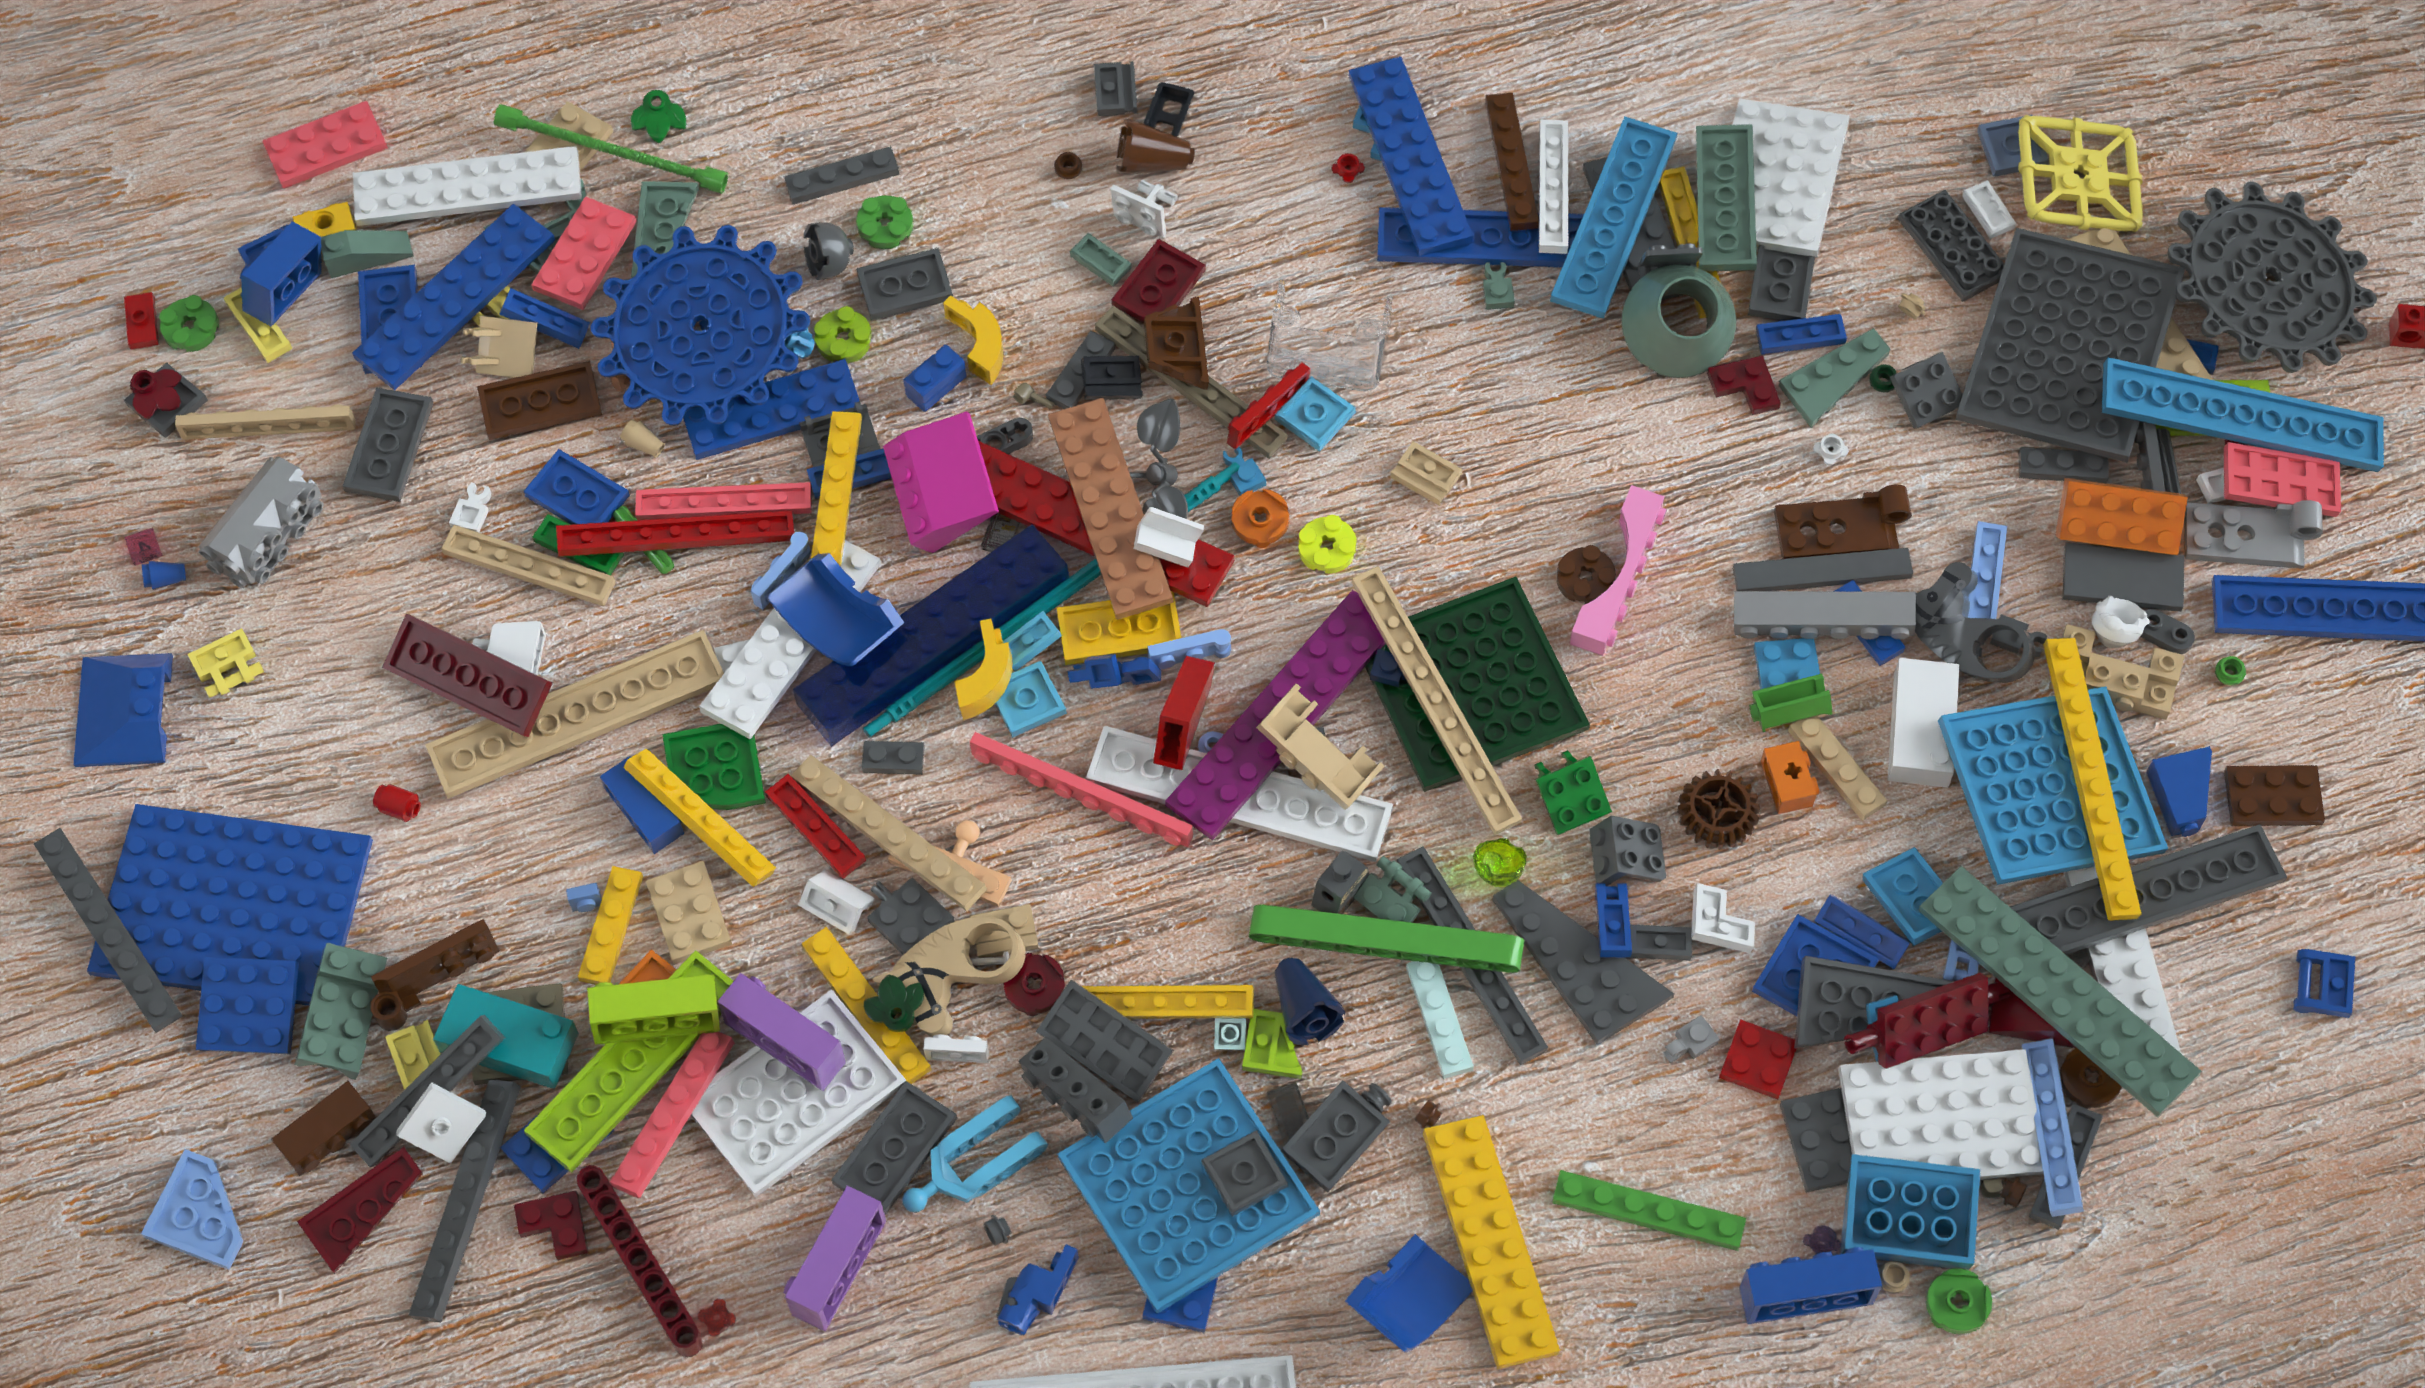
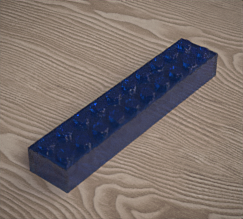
(933, 635)

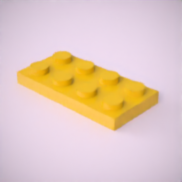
(1094, 631)

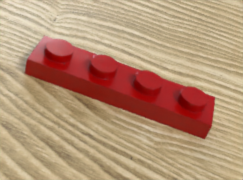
(1265, 408)
(815, 826)

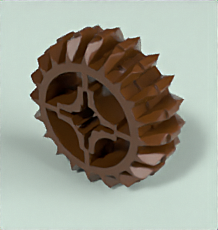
(1692, 801)

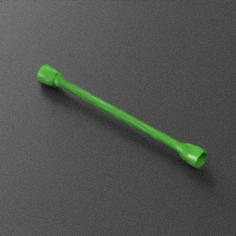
(512, 119)

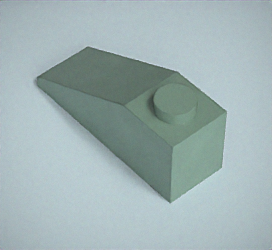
(363, 249)

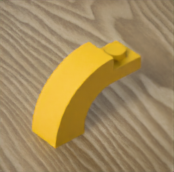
(987, 355)
(990, 681)

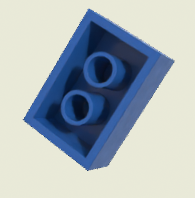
(281, 273)

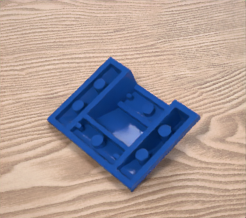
(122, 710)

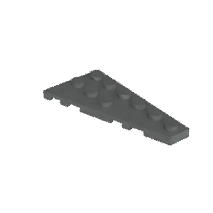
(1599, 990)

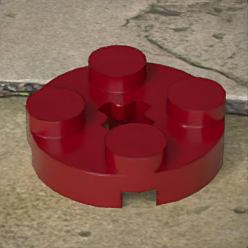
(1035, 1000)

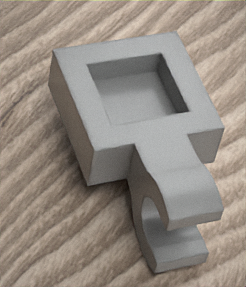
(1692, 1038)

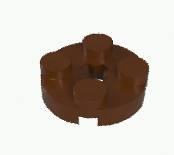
(1580, 560)
(2079, 1089)

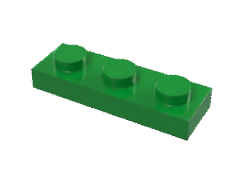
(547, 537)

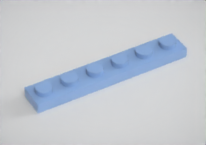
(2053, 1130)

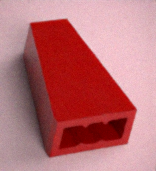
(1183, 712)

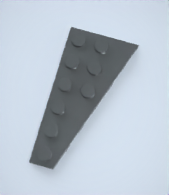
(1836, 997)

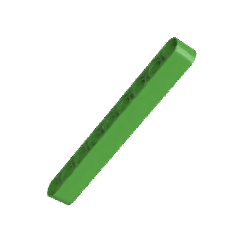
(1386, 938)

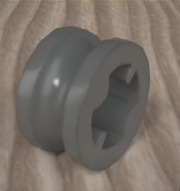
(1376, 1097)

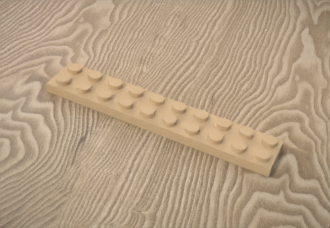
(578, 714)

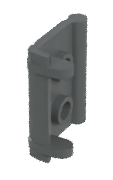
(816, 434)

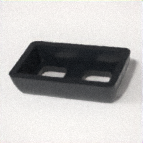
(1173, 93)

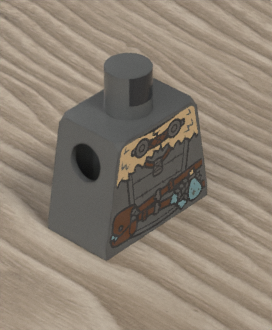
(1340, 881)

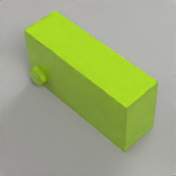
(653, 1009)

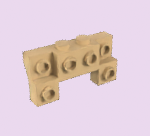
(2129, 685)
(1313, 754)

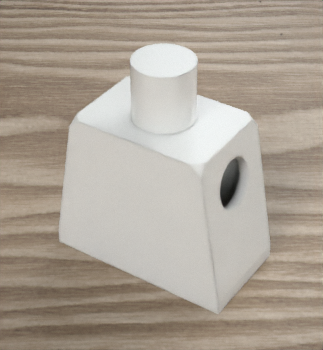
(517, 643)

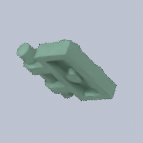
(1384, 900)

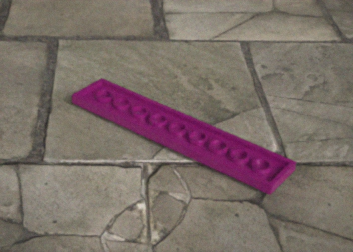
(1245, 755)

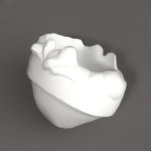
(2118, 622)

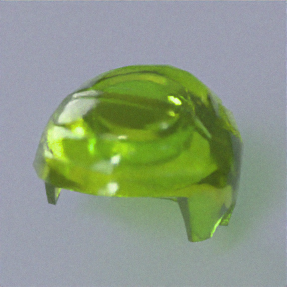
(1499, 862)

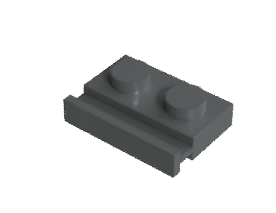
(1115, 88)

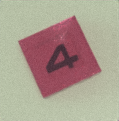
(143, 546)

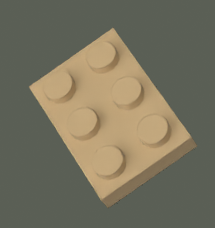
(688, 912)

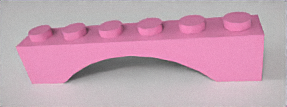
(1598, 618)

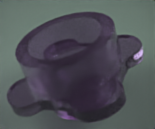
(1822, 1234)

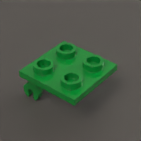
(1572, 793)

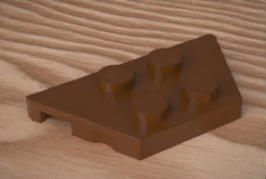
(1177, 343)

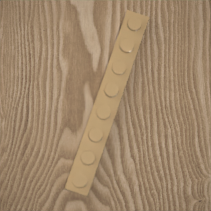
(889, 833)

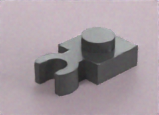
(2012, 641)

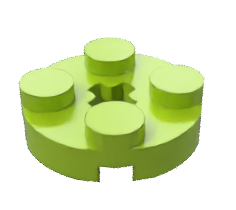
(843, 321)

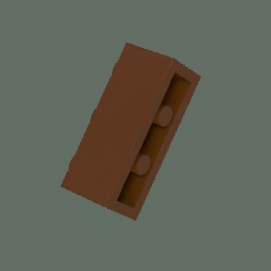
(324, 1128)

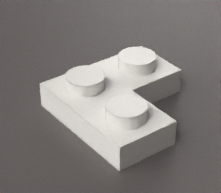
(1713, 925)

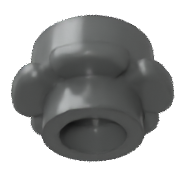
(997, 1230)

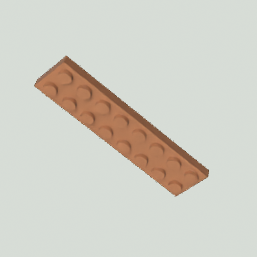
(1108, 507)

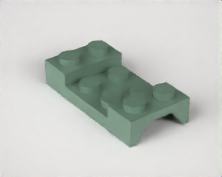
(340, 1010)

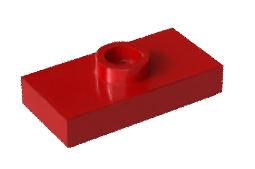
(141, 320)

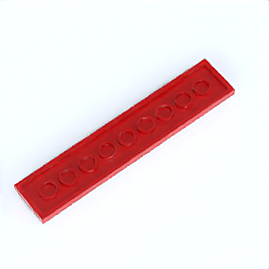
(1050, 505)

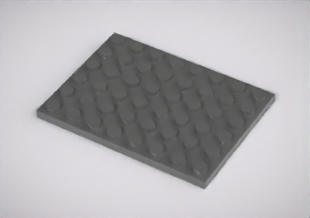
(2052, 329)

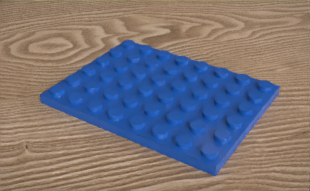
(232, 890)

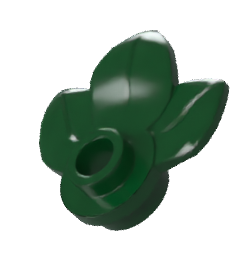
(893, 999)

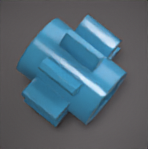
(800, 343)

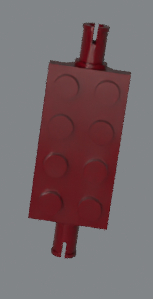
(1929, 1020)

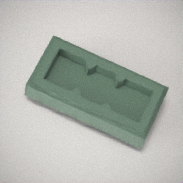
(1100, 259)

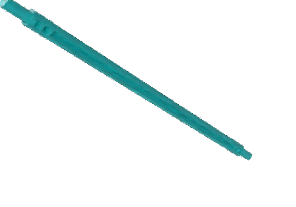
(1046, 603)

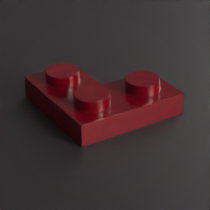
(1748, 377)
(556, 1214)

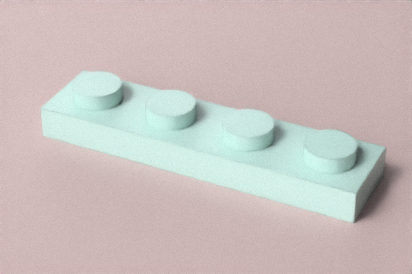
(1440, 1018)

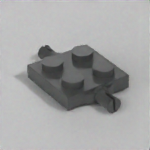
(907, 914)

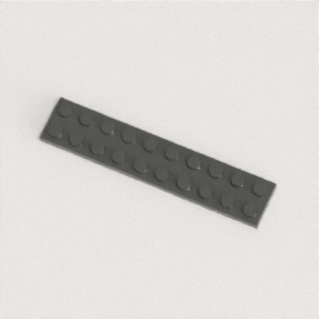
(2164, 888)

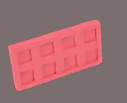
(325, 144)
(584, 253)
(2280, 478)

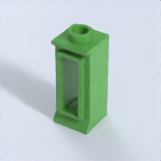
(1790, 702)

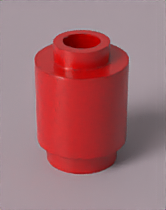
(396, 802)

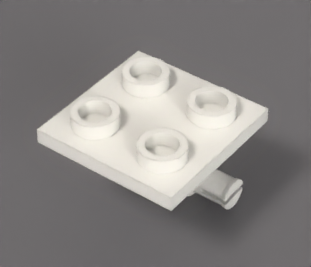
(1142, 212)

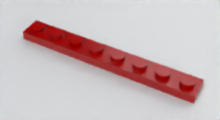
(674, 533)

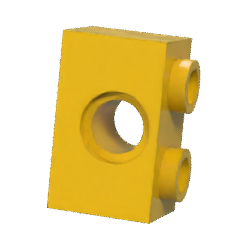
(335, 217)

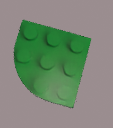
(717, 765)

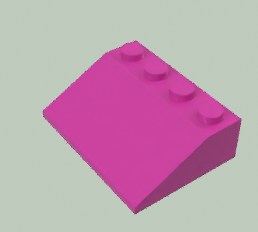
(940, 481)

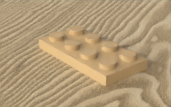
(576, 120)

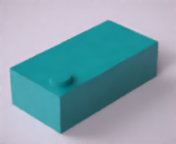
(534, 1040)

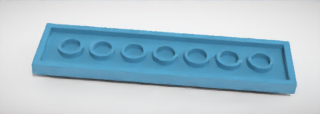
(1613, 217)

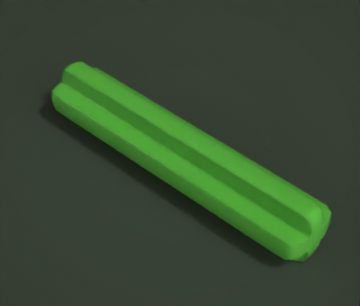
(657, 557)

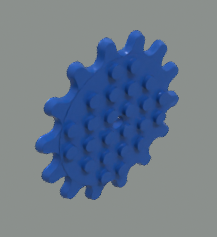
(693, 284)

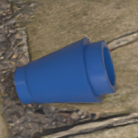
(162, 574)

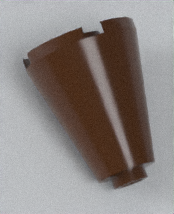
(1151, 150)

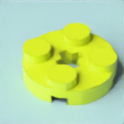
(1330, 529)

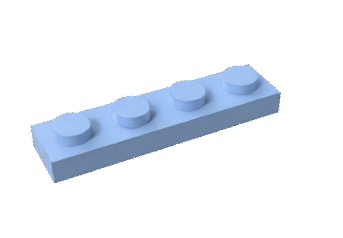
(1988, 564)

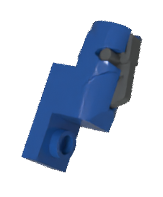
(1035, 1290)

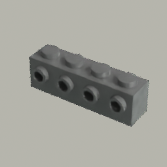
(1075, 1090)

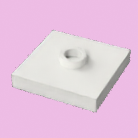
(441, 1122)

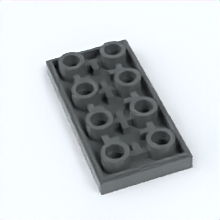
(1953, 245)
(2128, 574)

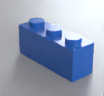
(642, 809)

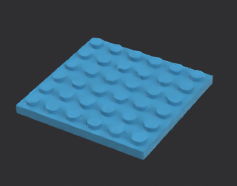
(2025, 790)
(1159, 1198)

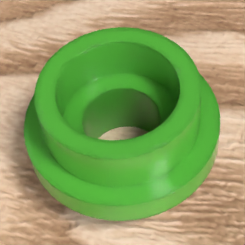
(2231, 663)

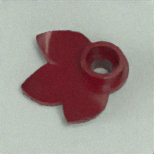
(157, 394)

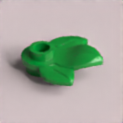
(658, 118)

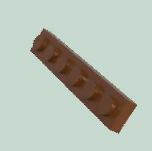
(1511, 162)

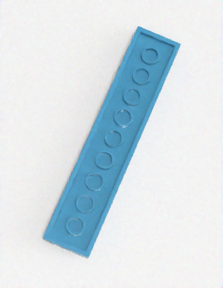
(2242, 414)

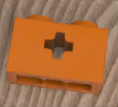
(1789, 777)

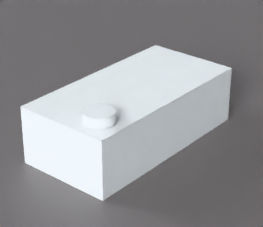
(1920, 697)

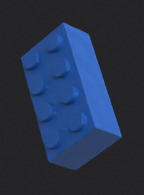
(1810, 1285)

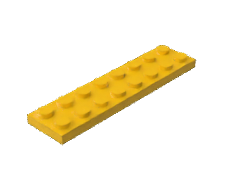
(1491, 1242)

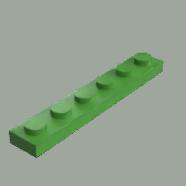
(1649, 1210)

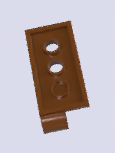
(1866, 521)
(425, 969)

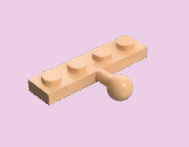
(996, 882)

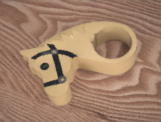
(944, 960)

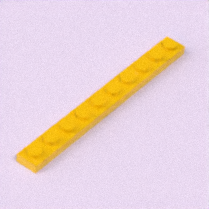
(2092, 779)

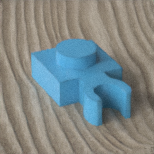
(1248, 475)

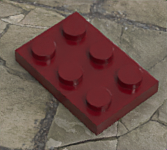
(1158, 281)

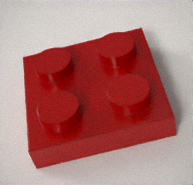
(1758, 1059)

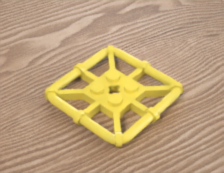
(2093, 165)

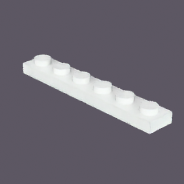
(1553, 186)

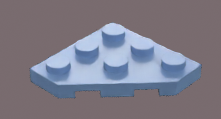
(196, 1213)

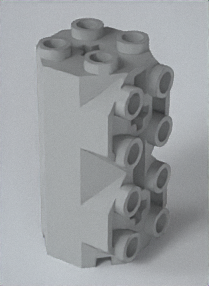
(255, 527)

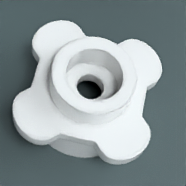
(1834, 442)

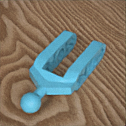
(987, 1177)

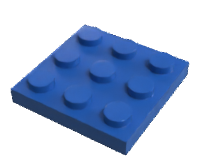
(1781, 976)
(247, 1005)

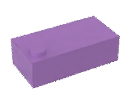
(781, 1031)
(835, 1259)

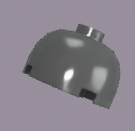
(827, 250)

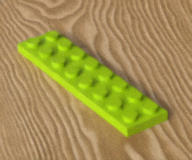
(612, 1084)

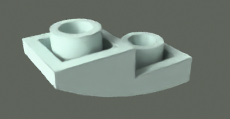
(1230, 1034)

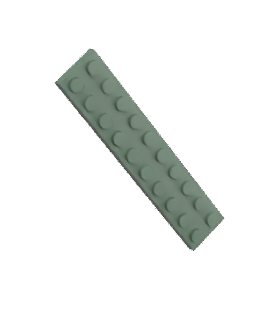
(2060, 991)

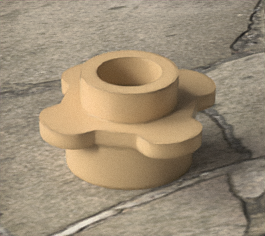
(1912, 305)

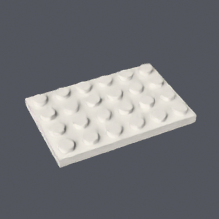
(1793, 172)
(1946, 1112)
(774, 1119)

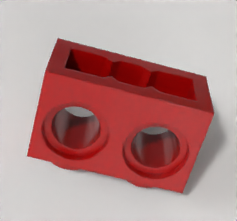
(2408, 326)

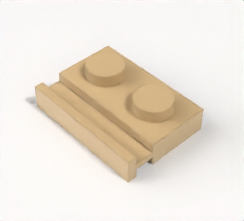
(1426, 473)
(997, 942)

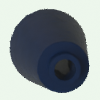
(1306, 1003)

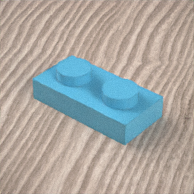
(1032, 639)

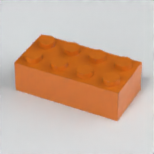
(2121, 516)

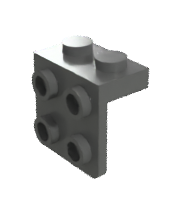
(1659, 256)
(1627, 849)

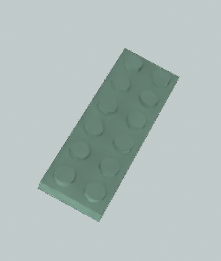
(1726, 197)

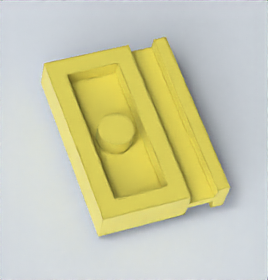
(412, 1051)

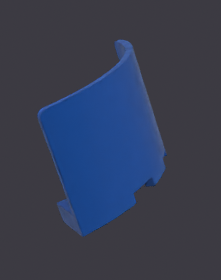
(832, 613)
(1411, 1296)

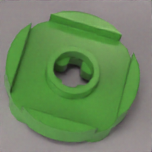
(884, 207)
(186, 310)
(1945, 1314)

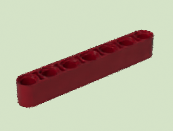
(647, 1272)

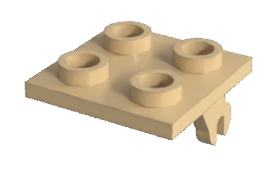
(504, 347)

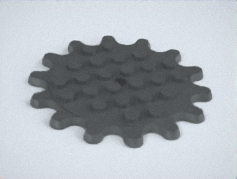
(2313, 275)

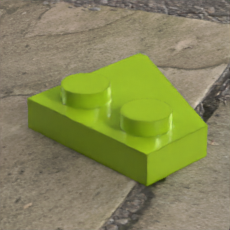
(1269, 1047)

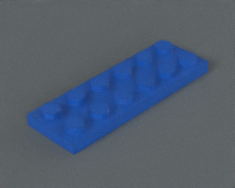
(789, 401)

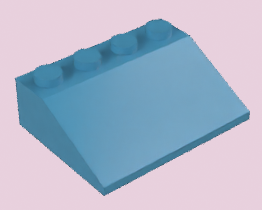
(1912, 1211)

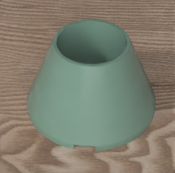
(1661, 347)

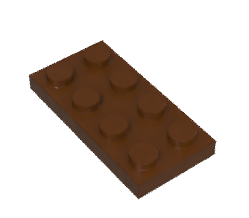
(539, 400)

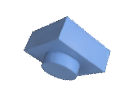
(584, 897)

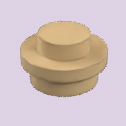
(1894, 1277)

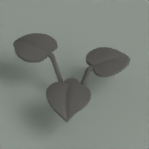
(1161, 429)

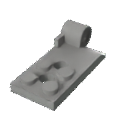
(2275, 533)

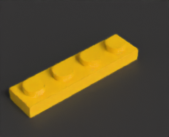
(610, 926)

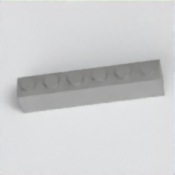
(1824, 614)

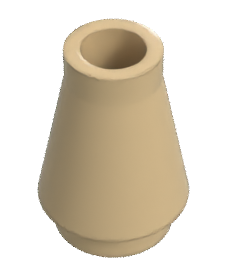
(641, 438)

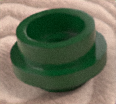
(1882, 371)

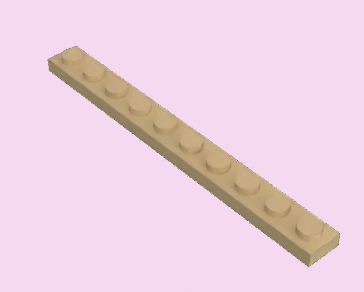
(1436, 700)

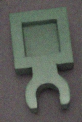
(1497, 289)

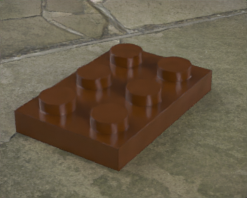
(2274, 795)

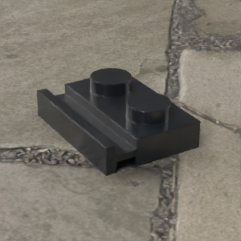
(1111, 377)

